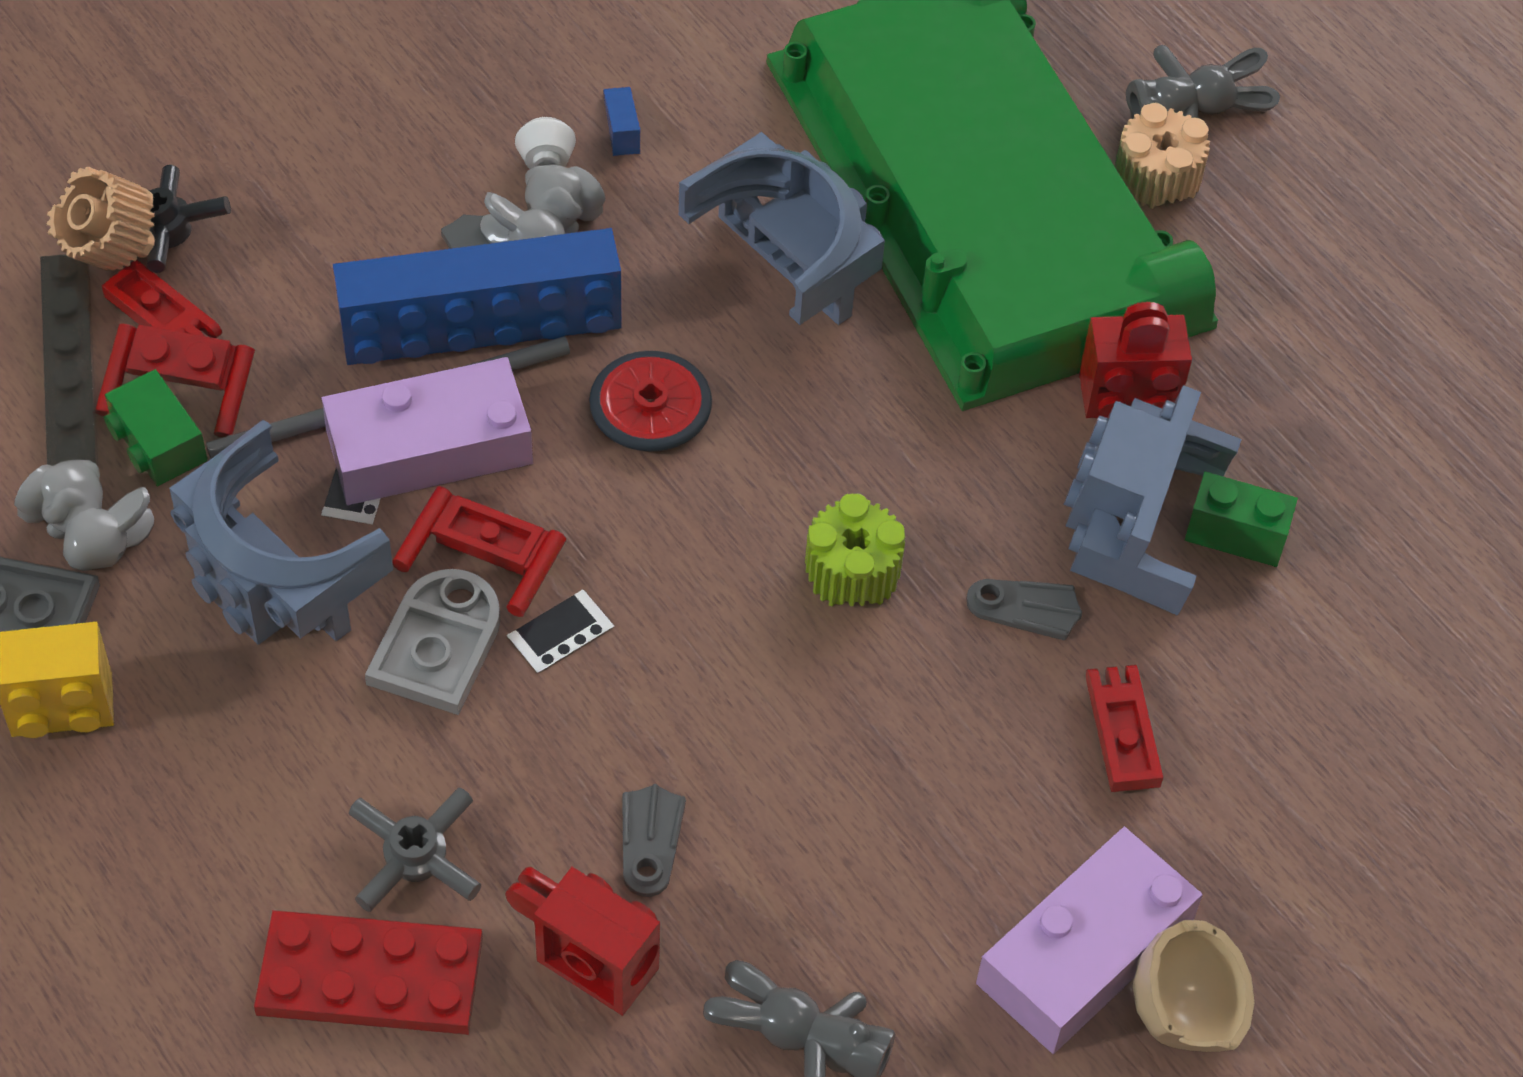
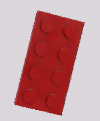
(369, 972)

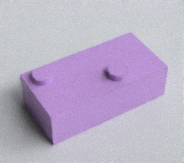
(427, 430)
(1085, 939)

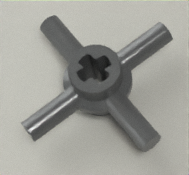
(414, 849)

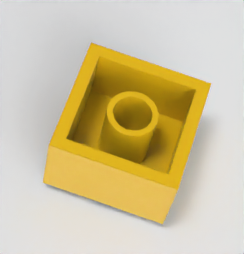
(55, 680)

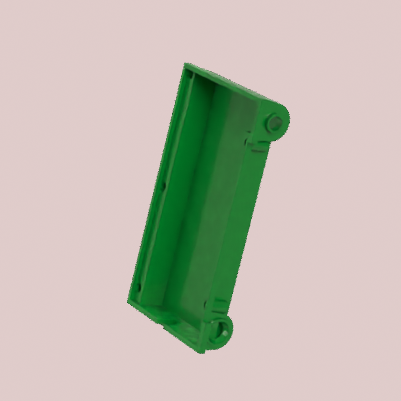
(983, 186)

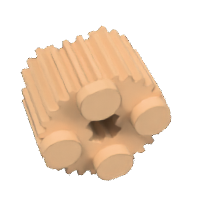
(1162, 155)
(103, 219)

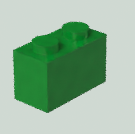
(155, 428)
(1241, 519)

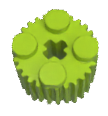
(854, 552)

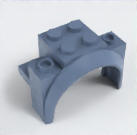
(807, 232)
(1128, 476)
(250, 568)

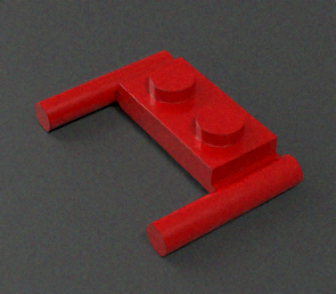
(182, 360)
(487, 536)

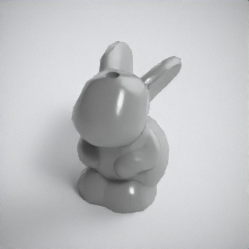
(554, 203)
(71, 503)

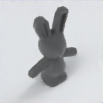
(1206, 89)
(794, 1022)

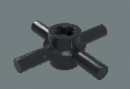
(174, 216)

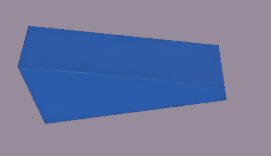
(622, 121)

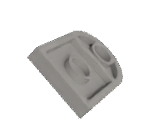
(437, 644)

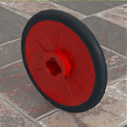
(622, 407)

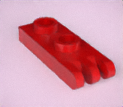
(155, 303)
(1124, 730)

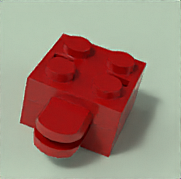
(1134, 357)
(590, 934)

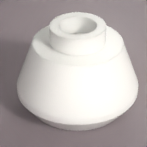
(545, 142)

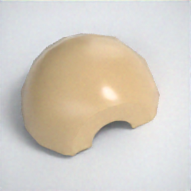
(1194, 988)

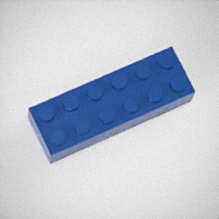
(479, 296)

